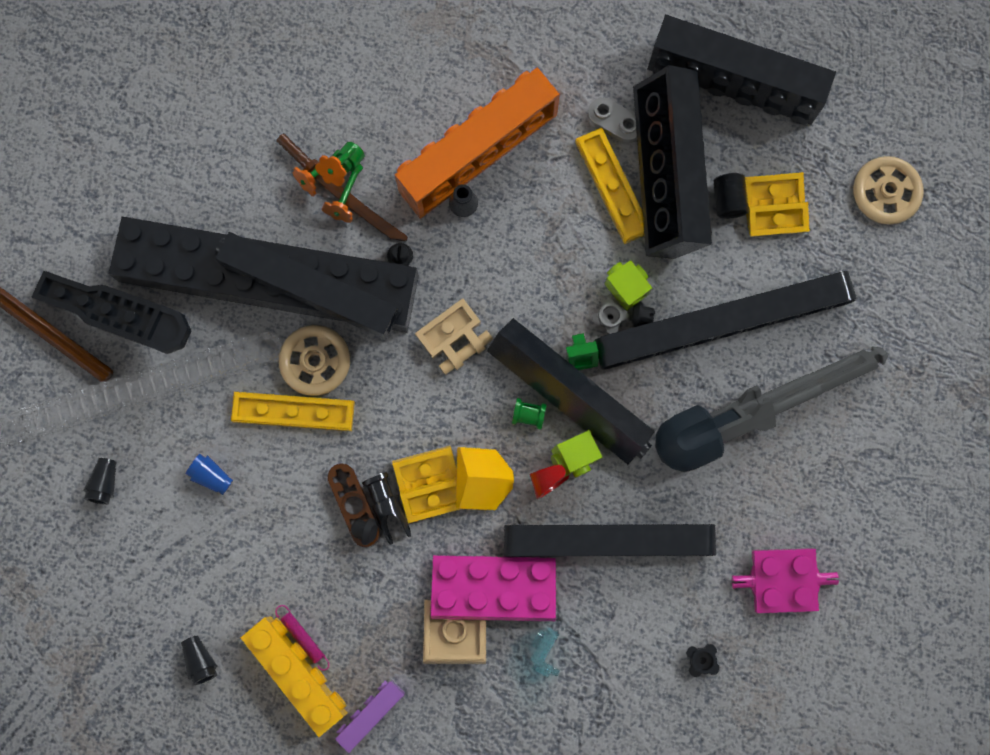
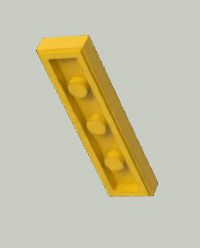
(612, 184)
(293, 411)

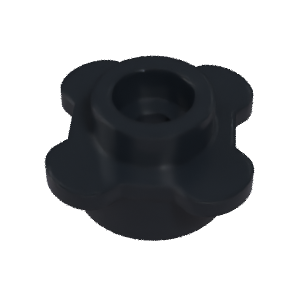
(707, 652)

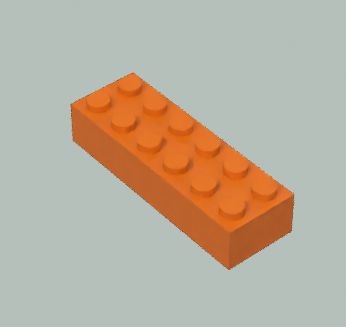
(477, 142)

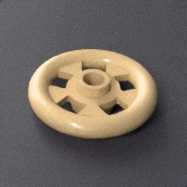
(875, 210)
(296, 343)

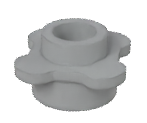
(618, 314)

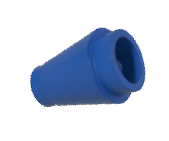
(208, 474)

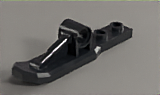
(116, 312)

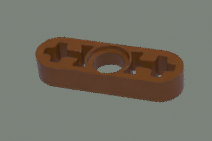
(338, 487)

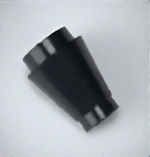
(466, 206)
(101, 482)
(198, 661)

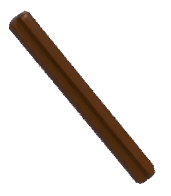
(54, 337)

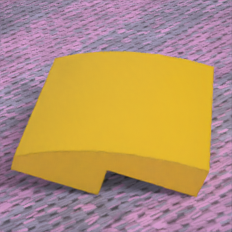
(777, 204)
(427, 483)

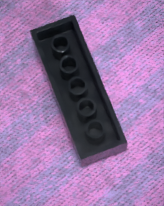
(744, 70)
(672, 163)

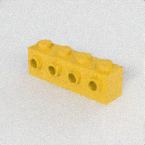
(294, 675)

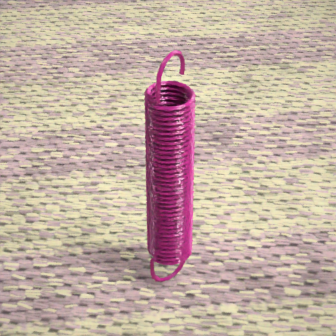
(302, 637)

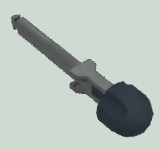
(698, 436)

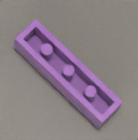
(374, 711)

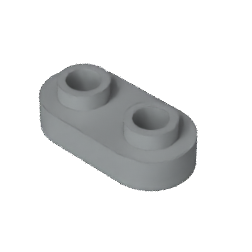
(612, 121)

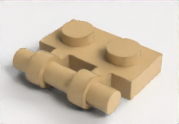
(448, 329)

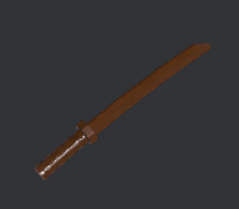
(352, 202)

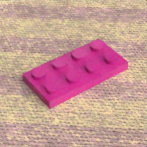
(493, 588)

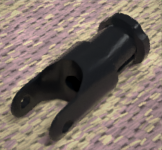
(385, 504)

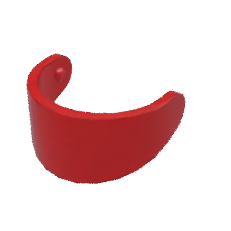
(548, 479)

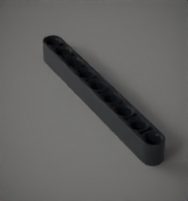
(725, 320)

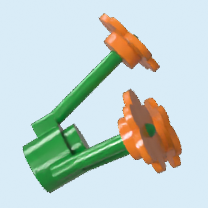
(333, 171)

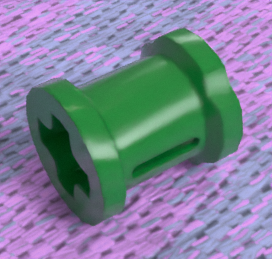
(529, 413)

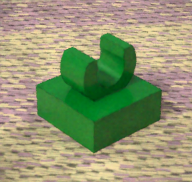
(582, 354)

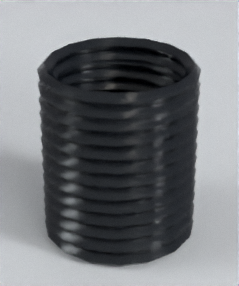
(731, 195)

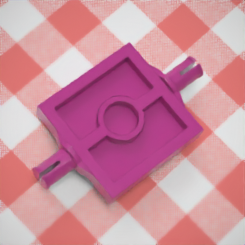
(785, 580)

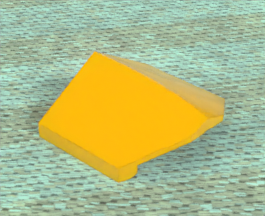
(482, 479)

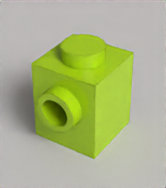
(628, 284)
(576, 454)

